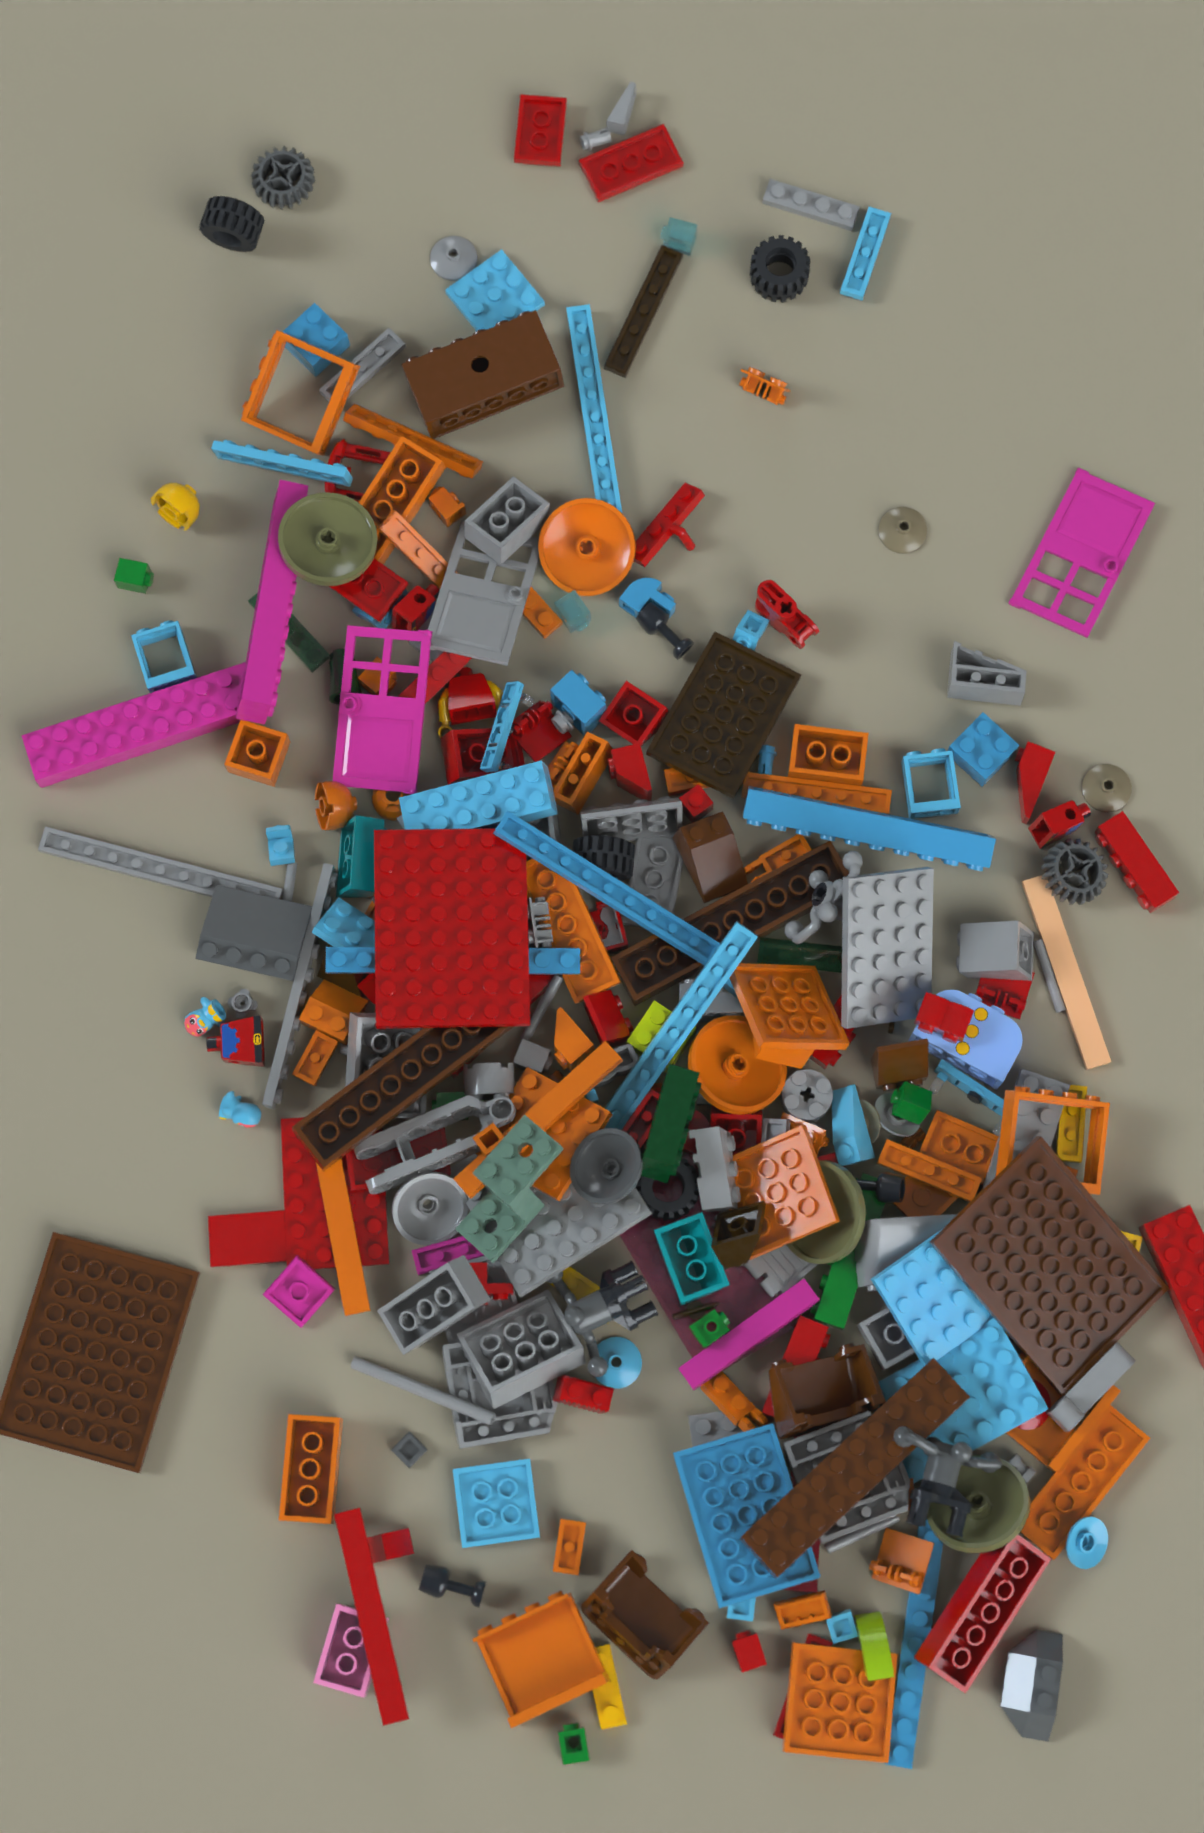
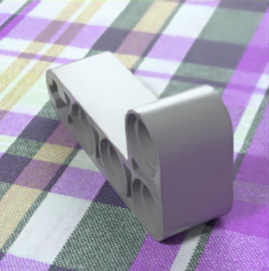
(1086, 1392)

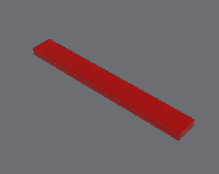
(371, 1616)

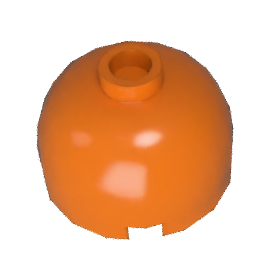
(335, 805)

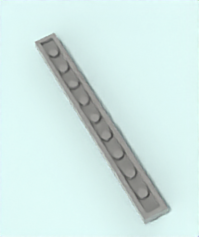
(145, 865)
(298, 996)

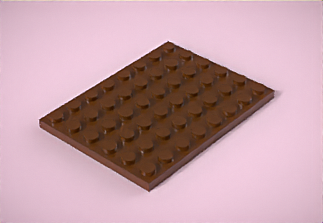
(1049, 1265)
(96, 1352)

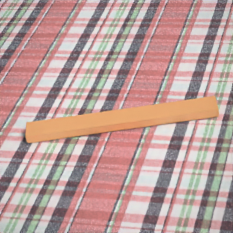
(1067, 973)

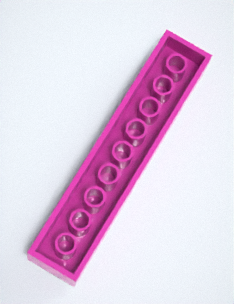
(270, 618)
(135, 727)

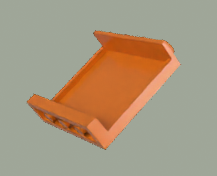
(1049, 1441)
(541, 1658)

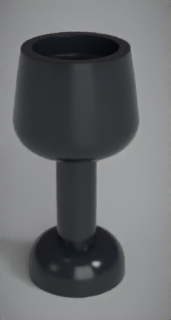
(654, 620)
(887, 1187)
(436, 1582)

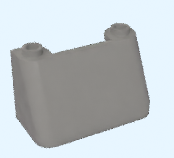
(889, 1240)

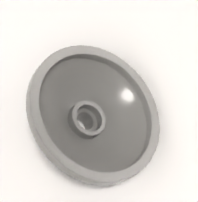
(434, 1221)

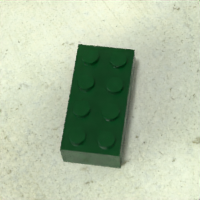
(670, 1123)

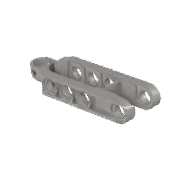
(497, 1111)

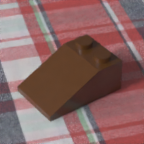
(711, 856)
(900, 1063)

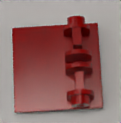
(536, 731)
(1005, 994)

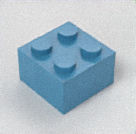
(319, 330)
(578, 701)
(983, 749)

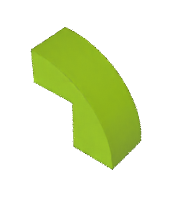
(874, 1646)

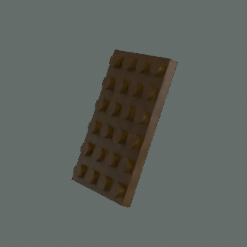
(723, 715)

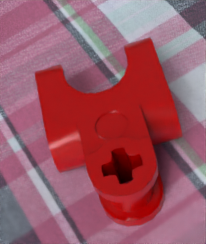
(783, 613)

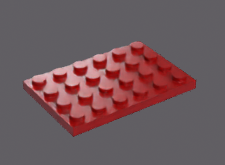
(305, 1212)

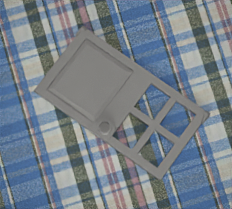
(480, 615)

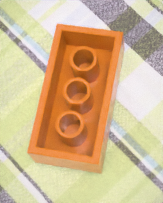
(311, 1469)

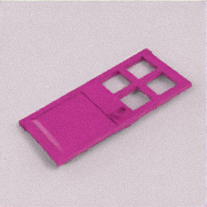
(1093, 531)
(381, 733)

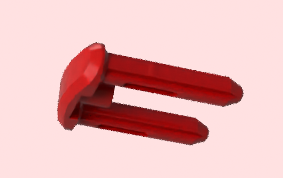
(344, 449)

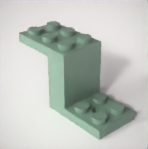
(508, 1181)

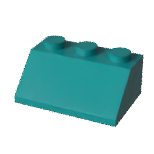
(357, 857)
(690, 1258)

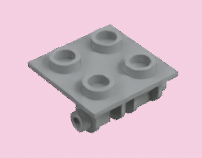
(536, 937)

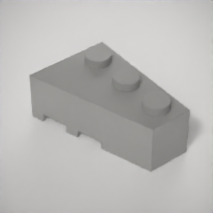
(984, 679)
(716, 1169)

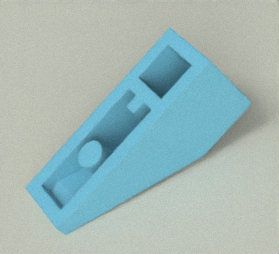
(849, 1128)

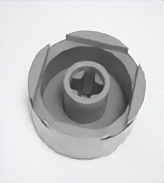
(488, 1080)
(819, 1090)

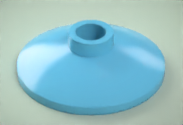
(630, 1362)
(1087, 1542)

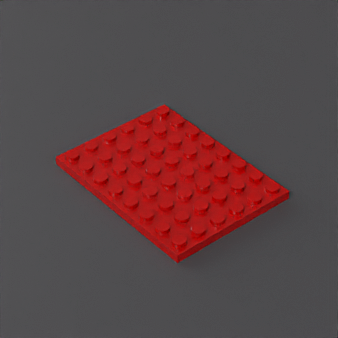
(450, 930)

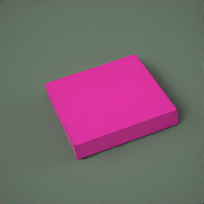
(299, 1291)

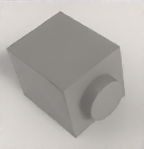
(533, 1056)

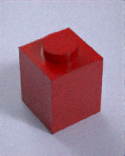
(696, 803)
(748, 1651)

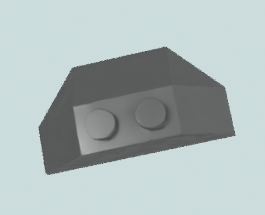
(1033, 1684)

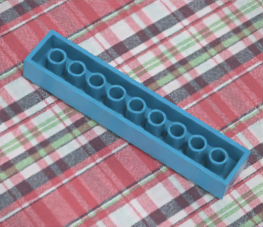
(869, 827)

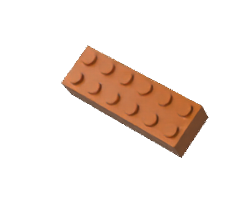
(400, 486)

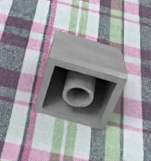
(995, 950)

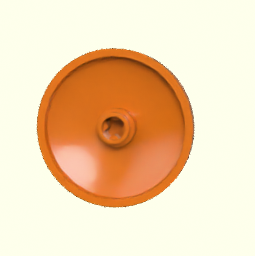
(587, 547)
(729, 1070)

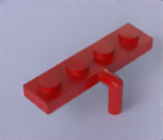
(668, 523)

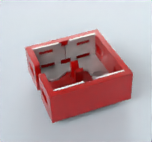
(614, 935)

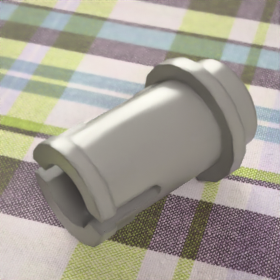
(595, 138)

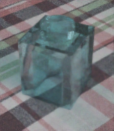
(679, 235)
(573, 612)

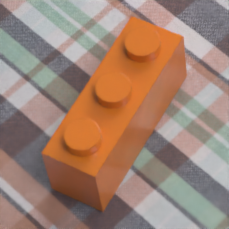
(582, 773)

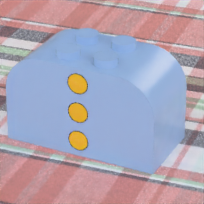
(988, 1044)

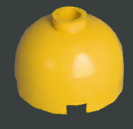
(177, 504)

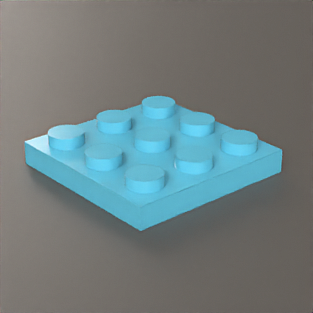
(494, 293)
(496, 1503)

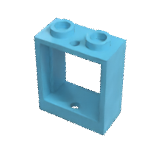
(164, 631)
(931, 808)

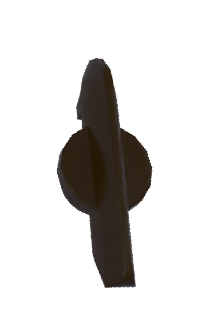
(695, 1310)

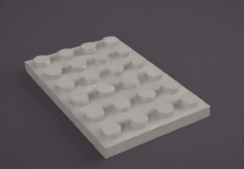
(886, 945)

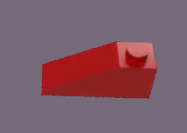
(1031, 774)

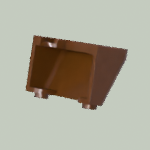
(823, 1391)
(642, 1617)

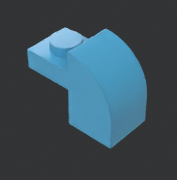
(642, 593)

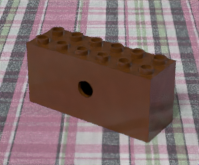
(483, 374)

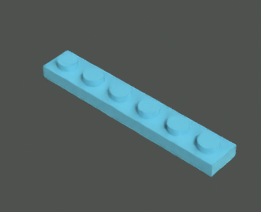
(289, 464)

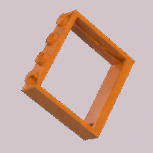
(334, 409)
(1096, 1136)

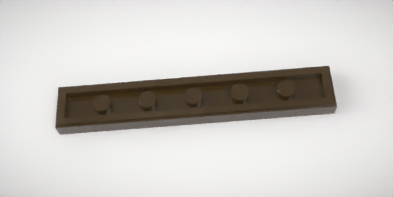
(643, 311)

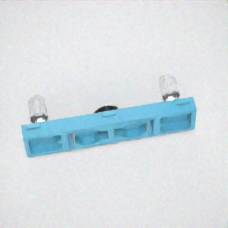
(503, 726)
(974, 1090)

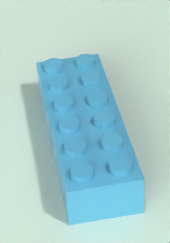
(483, 800)

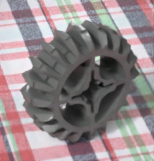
(289, 166)
(1068, 854)

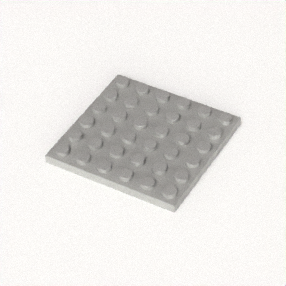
(560, 1232)

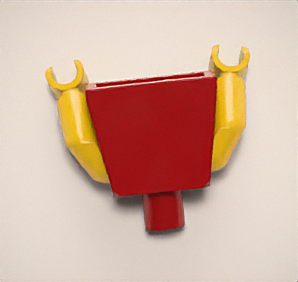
(468, 699)

